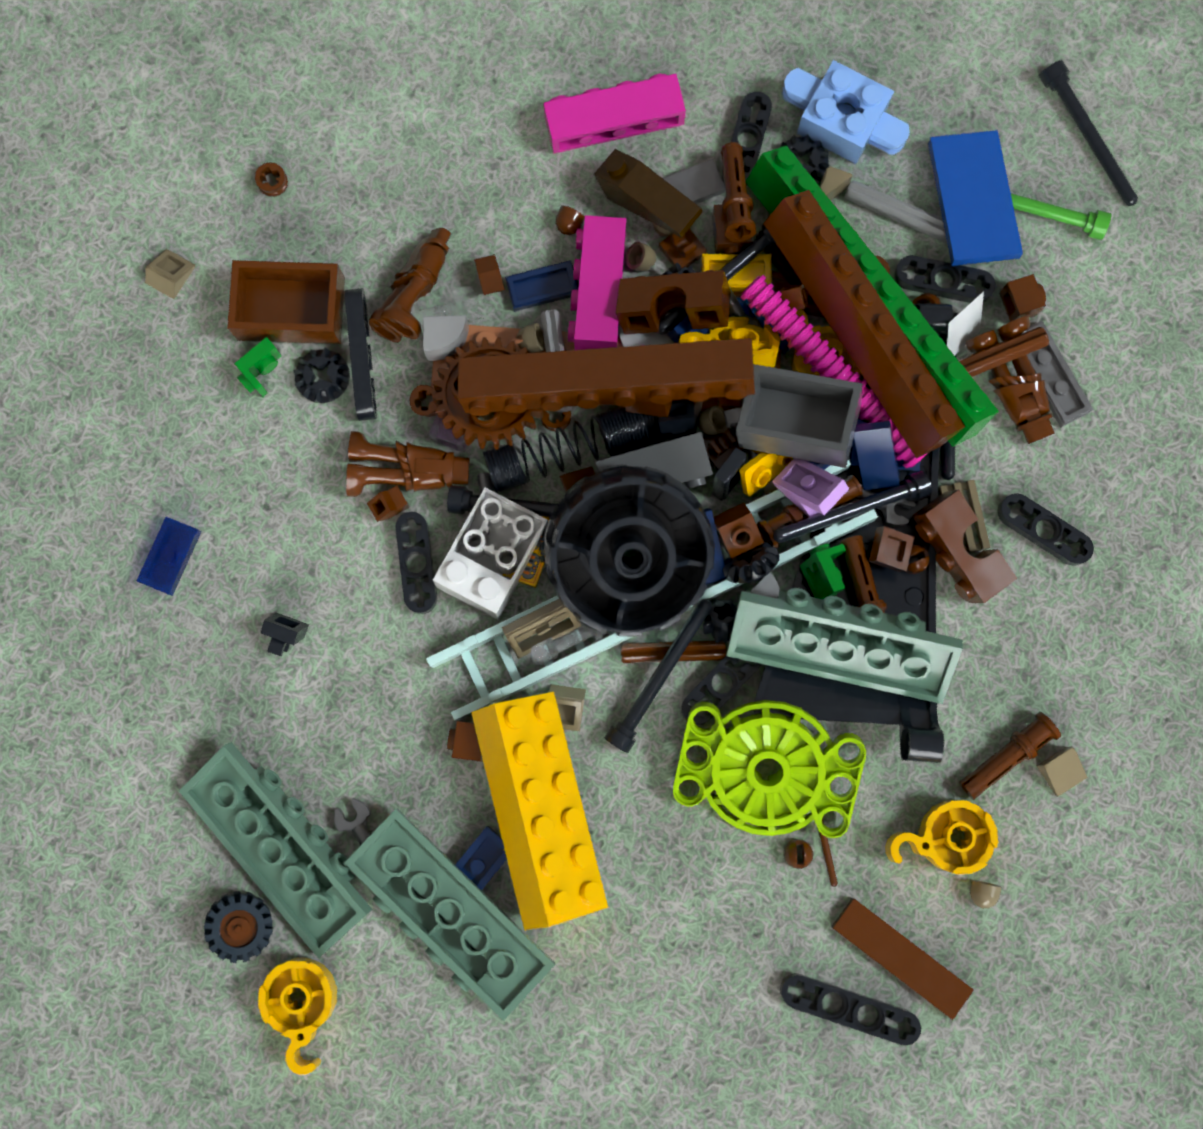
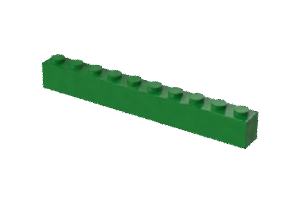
(782, 175)

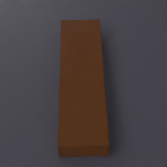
(902, 958)

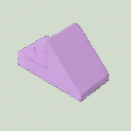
(810, 487)

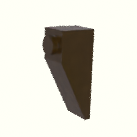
(645, 193)

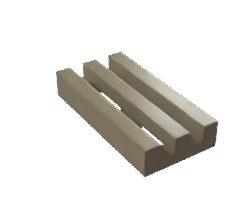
(975, 505)
(539, 623)

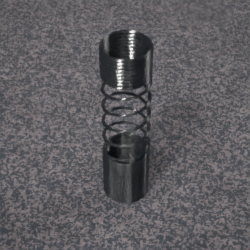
(618, 428)

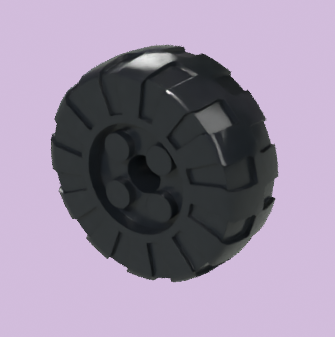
(619, 512)

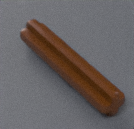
(1005, 351)
(656, 651)

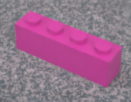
(614, 112)
(599, 279)

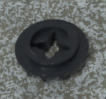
(818, 158)
(322, 390)
(751, 564)

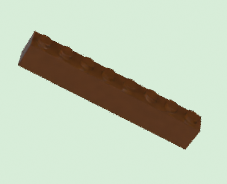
(863, 324)
(607, 376)

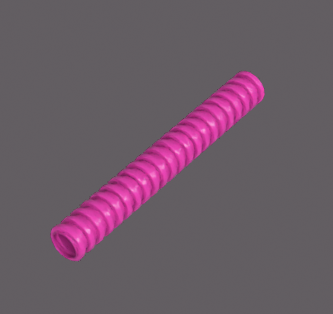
(819, 355)

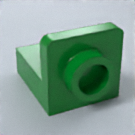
(259, 360)
(821, 572)

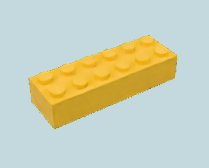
(539, 810)

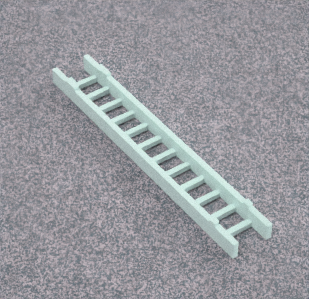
(583, 653)

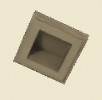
(835, 182)
(168, 273)
(570, 705)
(1062, 770)

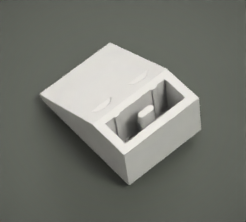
(491, 543)

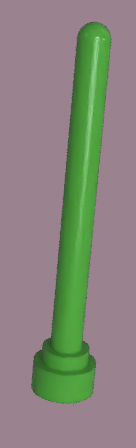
(1093, 223)

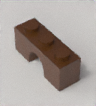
(646, 299)
(943, 526)

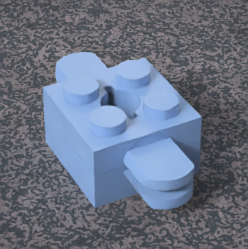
(839, 125)

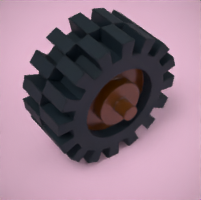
(238, 926)

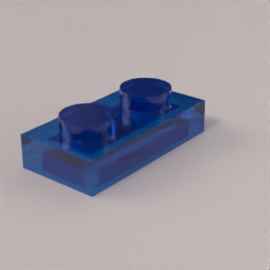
(169, 556)

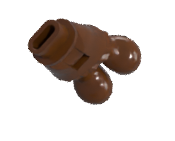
(414, 281)
(1022, 394)
(419, 466)

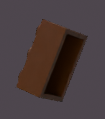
(286, 302)

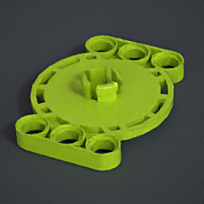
(790, 792)

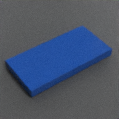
(975, 198)

